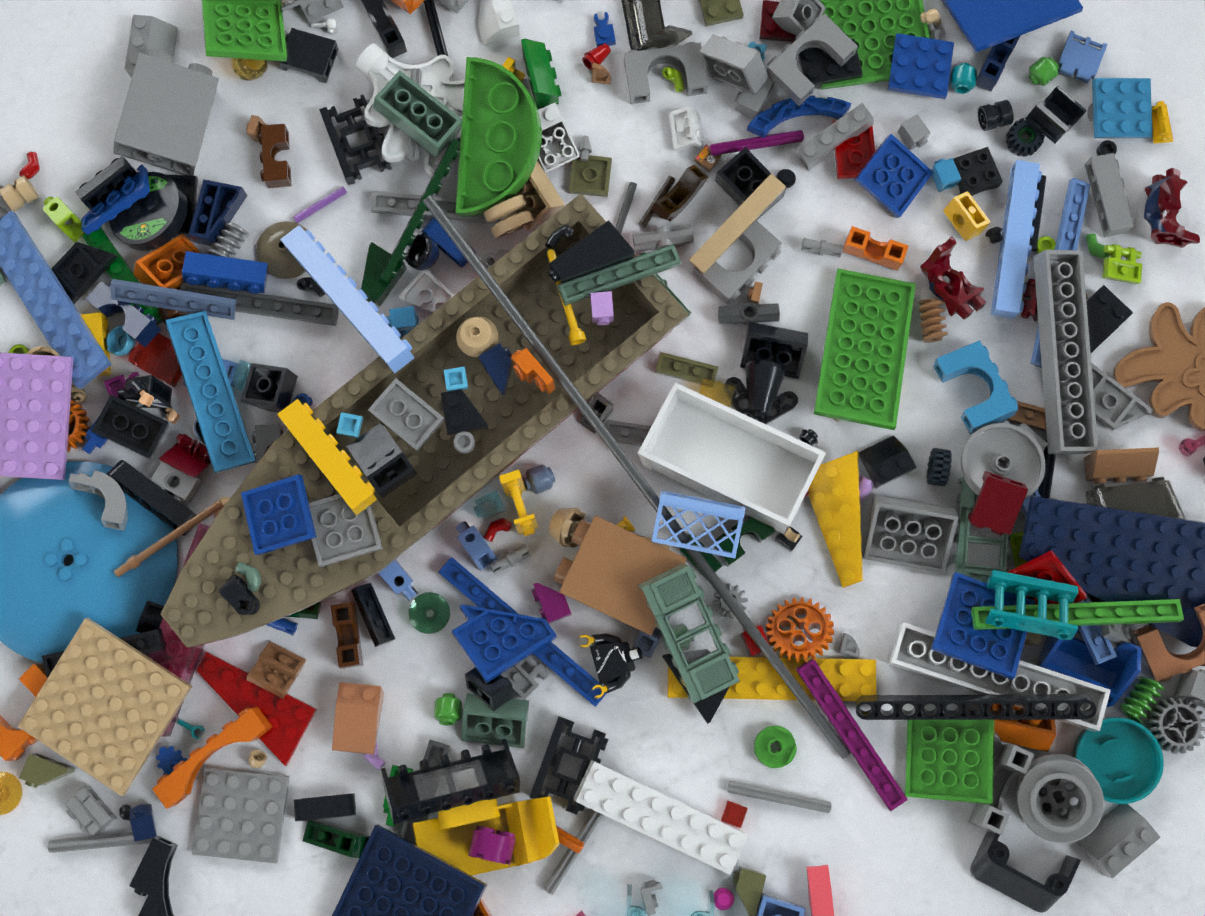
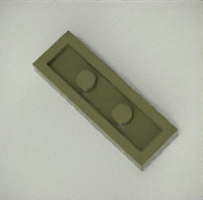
(685, 368)

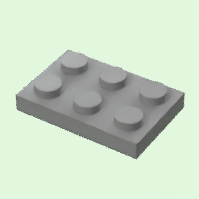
(406, 414)

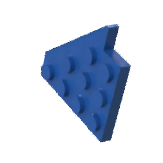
(500, 638)

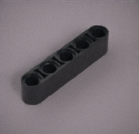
(150, 495)

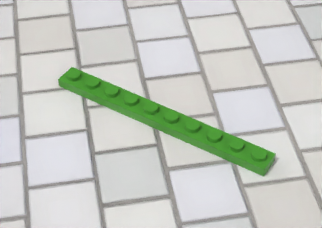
(1096, 613)

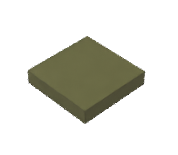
(591, 177)

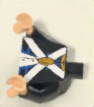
(149, 393)

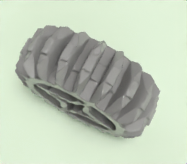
(1179, 733)

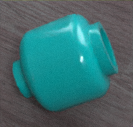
(963, 78)

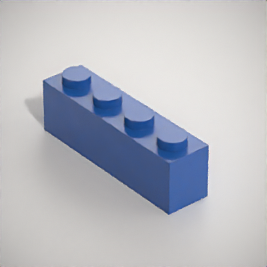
(225, 272)

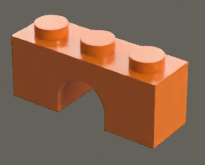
(888, 254)

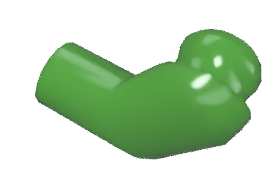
(1095, 248)

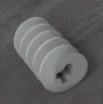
(228, 241)

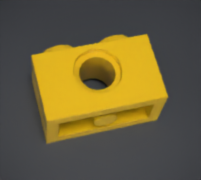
(966, 216)

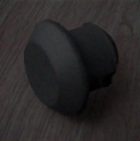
(994, 234)

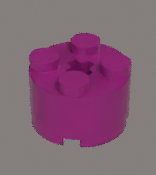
(492, 846)

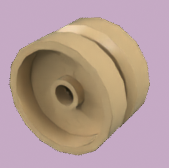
(507, 214)

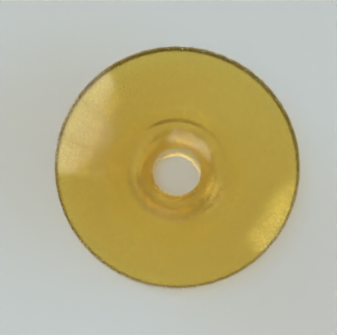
(10, 792)

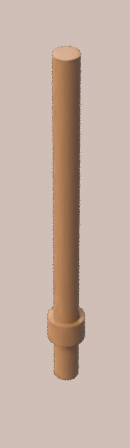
(135, 560)

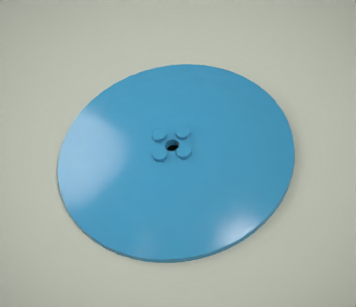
(49, 601)

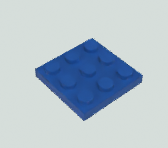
(920, 66)
(894, 176)
(278, 515)

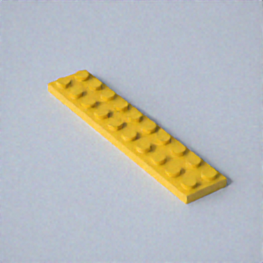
(761, 681)

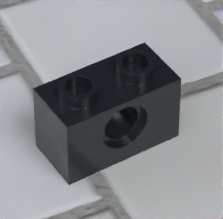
(493, 693)

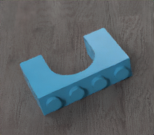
(975, 360)

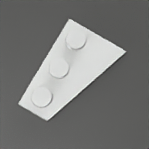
(426, 292)

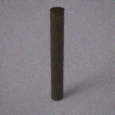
(663, 191)

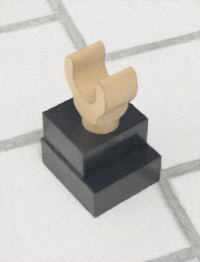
(789, 538)

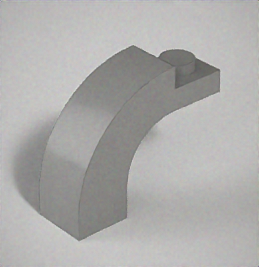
(116, 509)

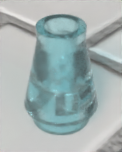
(241, 374)

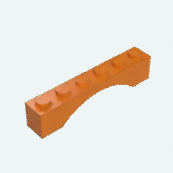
(178, 785)

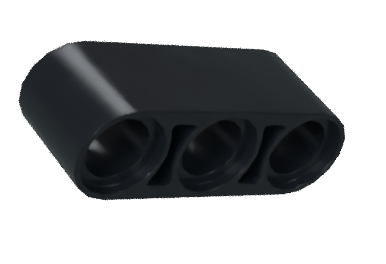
(324, 807)

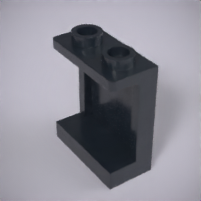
(310, 54)
(1056, 114)

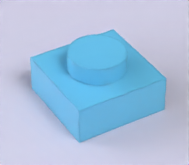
(456, 379)
(349, 425)

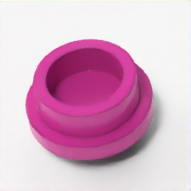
(723, 898)

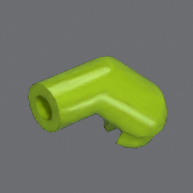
(674, 76)

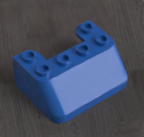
(1074, 660)

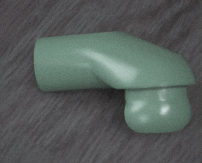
(252, 575)

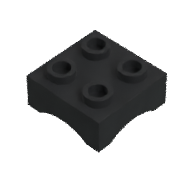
(977, 172)

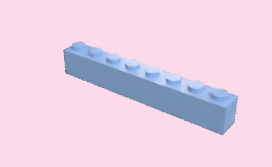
(1015, 239)

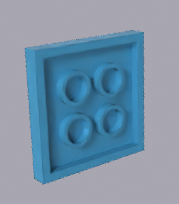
(1122, 107)

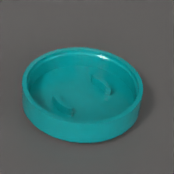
(1122, 759)

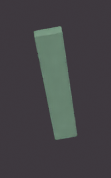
(619, 274)

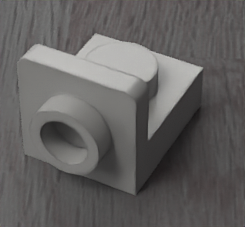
(649, 900)

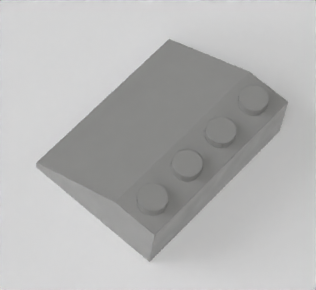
(910, 533)

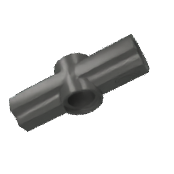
(735, 313)

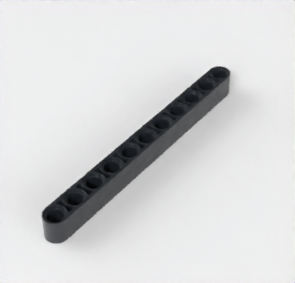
(984, 712)

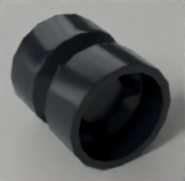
(997, 114)

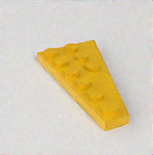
(838, 511)

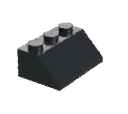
(104, 182)
(775, 345)

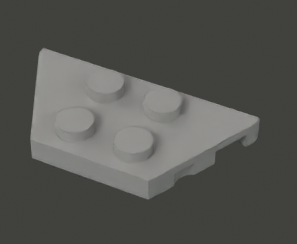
(1114, 403)

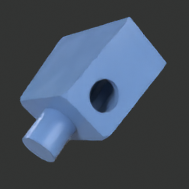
(475, 545)
(394, 570)

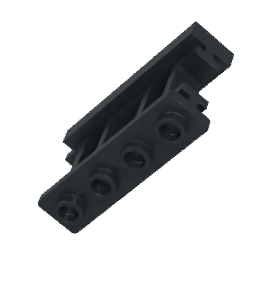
(341, 144)
(554, 760)

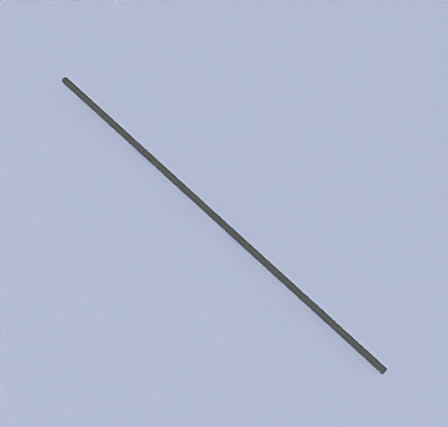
(634, 474)

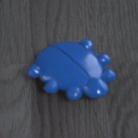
(168, 759)

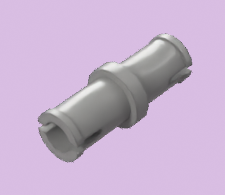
(822, 247)
(509, 559)

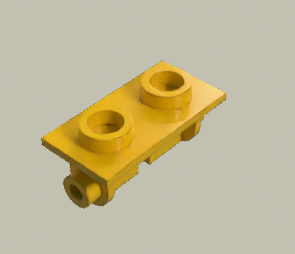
(1161, 124)

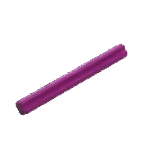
(756, 142)

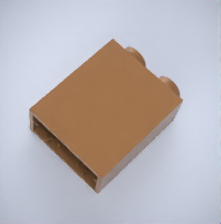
(611, 568)

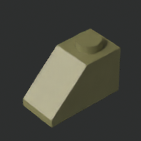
(43, 770)
(749, 888)

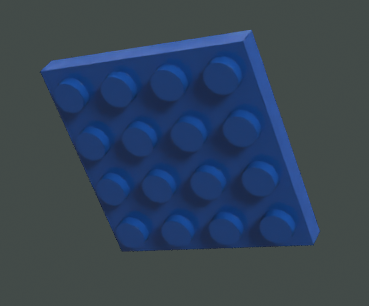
(988, 649)

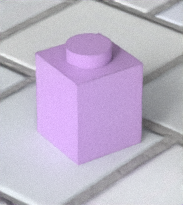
(602, 308)

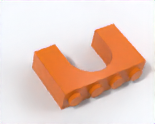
(15, 741)

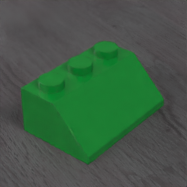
(540, 73)

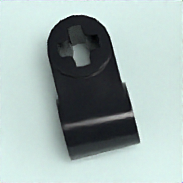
(237, 593)

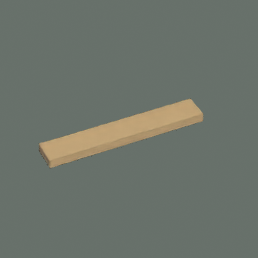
(737, 223)

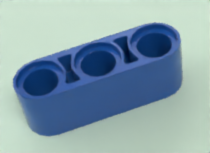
(444, 242)

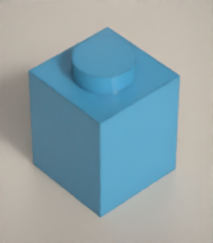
(945, 174)

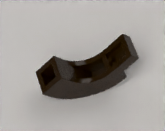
(681, 194)

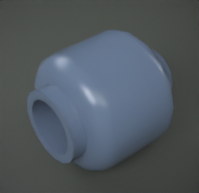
(539, 479)

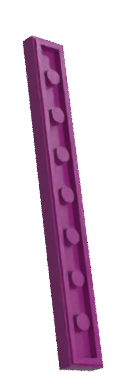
(851, 734)

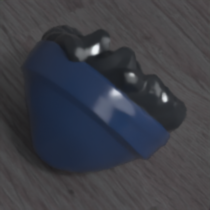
(422, 252)

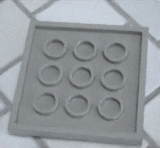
(240, 815)

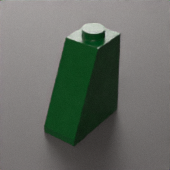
(375, 264)

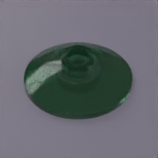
(418, 613)

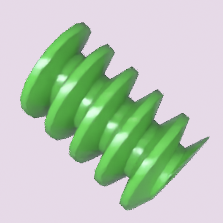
(1140, 698)

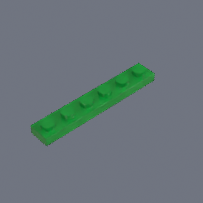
(119, 268)

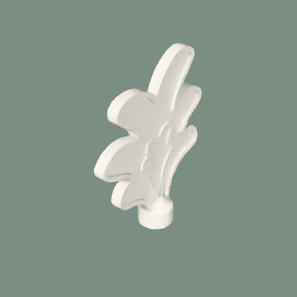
(435, 79)

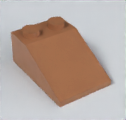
(357, 718)

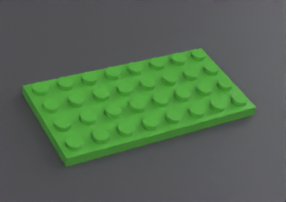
(865, 349)

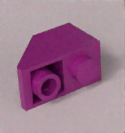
(553, 603)

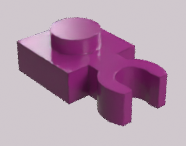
(118, 382)

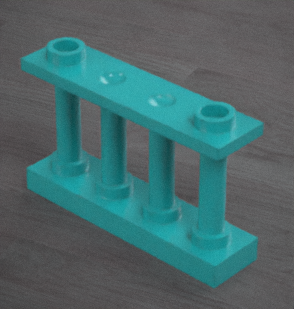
(1032, 587)

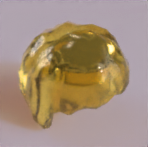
(249, 68)

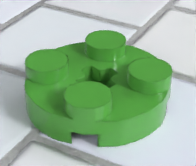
(778, 758)

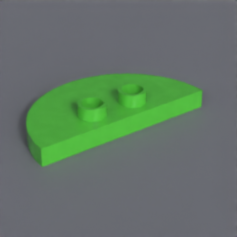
(497, 137)

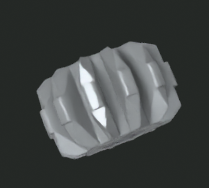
(723, 606)

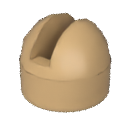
(260, 758)

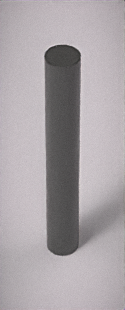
(625, 207)

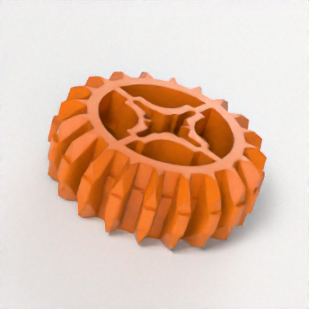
(79, 421)

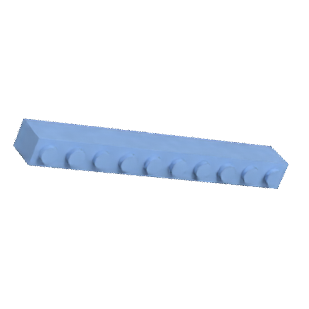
(347, 299)

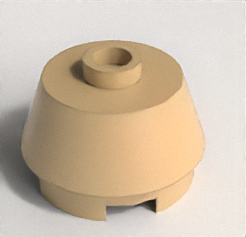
(476, 336)
(564, 525)

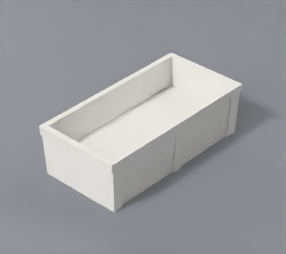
(730, 457)

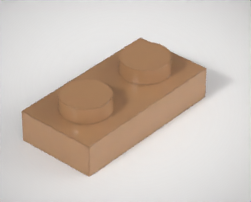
(1030, 415)

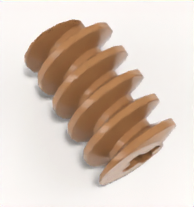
(932, 320)

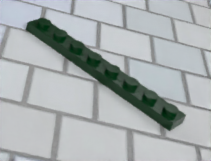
(416, 219)

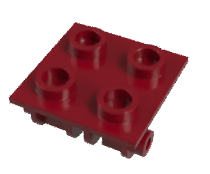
(187, 456)

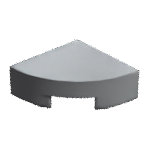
(849, 646)

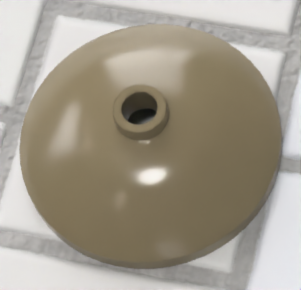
(280, 261)

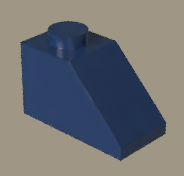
(498, 366)

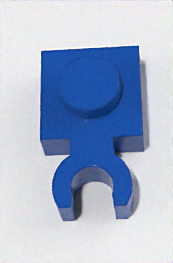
(603, 31)

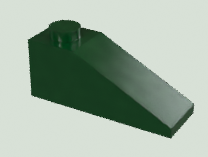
(335, 839)

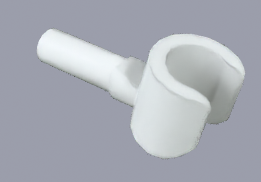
(330, 24)

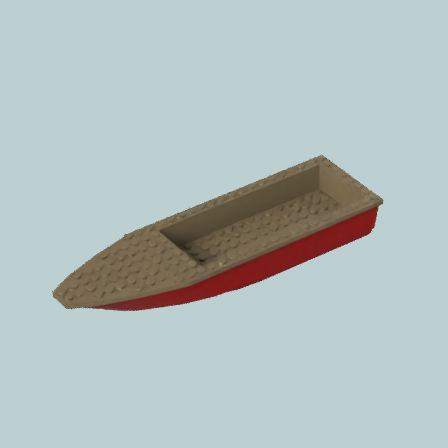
(445, 477)

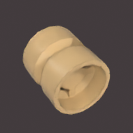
(20, 192)

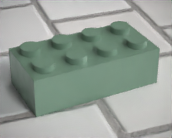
(417, 113)

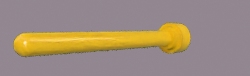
(575, 336)

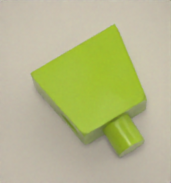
(59, 214)

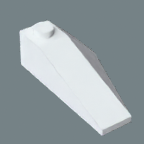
(497, 20)

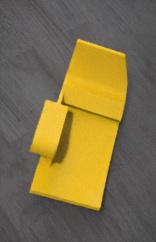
(452, 832)

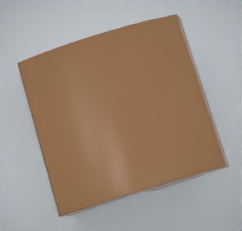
(276, 669)

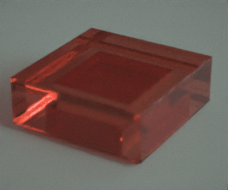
(734, 814)

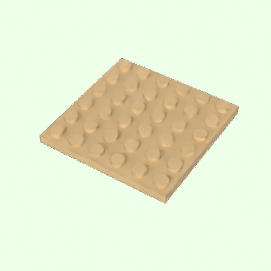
(105, 706)

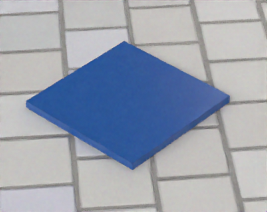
(997, 21)

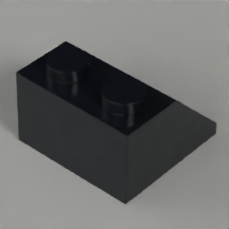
(269, 387)
(887, 461)

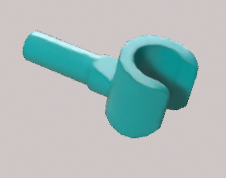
(191, 728)

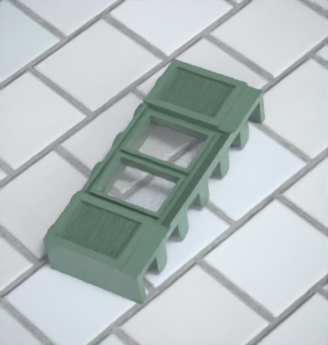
(977, 549)
(690, 632)

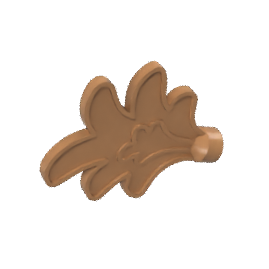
(1174, 361)

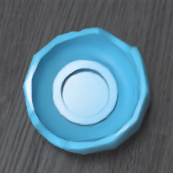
(120, 342)

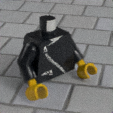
(612, 661)

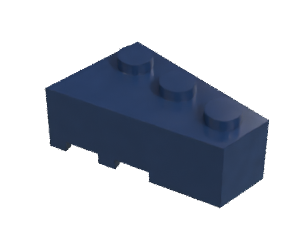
(214, 209)

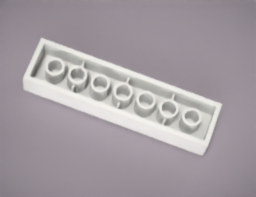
(660, 817)

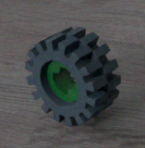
(1018, 144)
(939, 467)

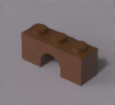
(273, 140)
(346, 625)

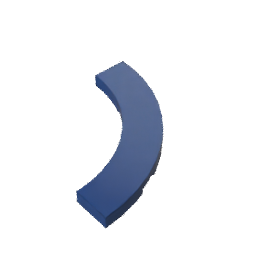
(788, 109)

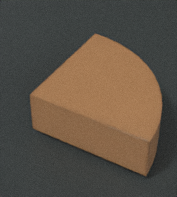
(600, 74)

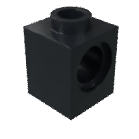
(150, 617)

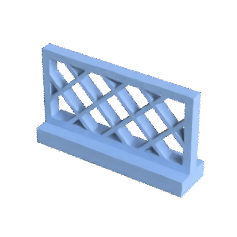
(704, 506)

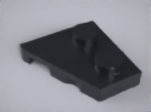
(460, 413)

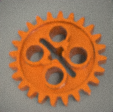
(784, 640)

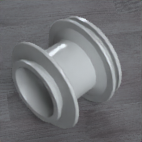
(1079, 818)

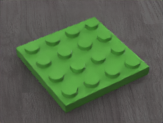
(244, 29)
(950, 760)

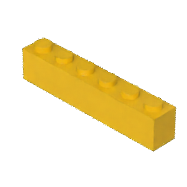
(327, 457)

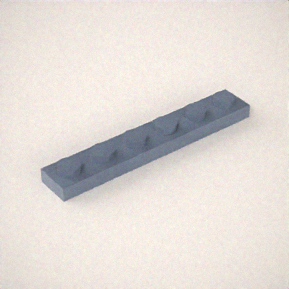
(172, 299)

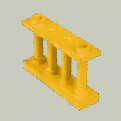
(514, 486)

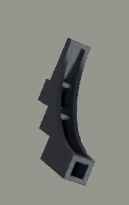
(153, 877)

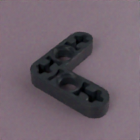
(767, 419)

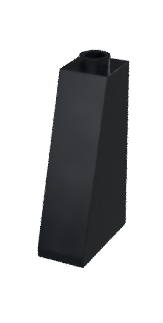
(594, 252)

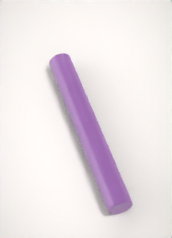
(320, 204)

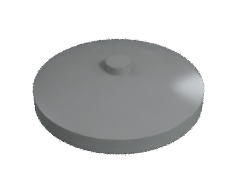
(1004, 452)

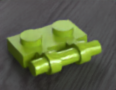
(1122, 270)

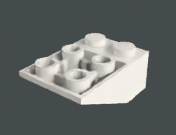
(556, 142)

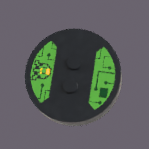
(154, 218)

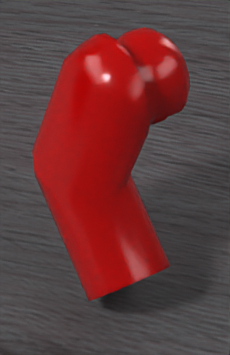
(31, 167)
(496, 526)

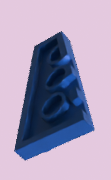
(117, 201)

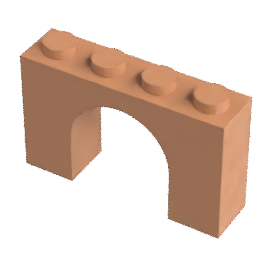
(1164, 663)

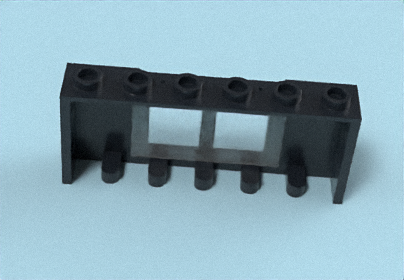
(450, 783)

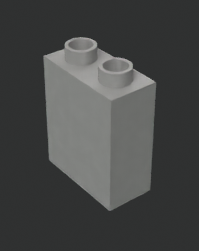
(166, 113)

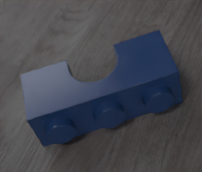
(995, 64)

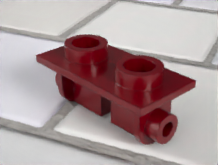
(1030, 306)

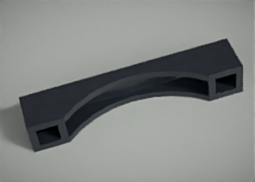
(385, 27)

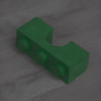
(753, 527)

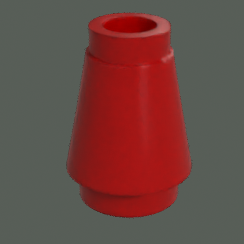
(596, 55)

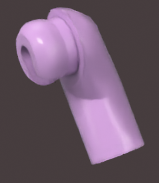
(374, 759)

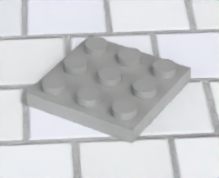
(341, 532)

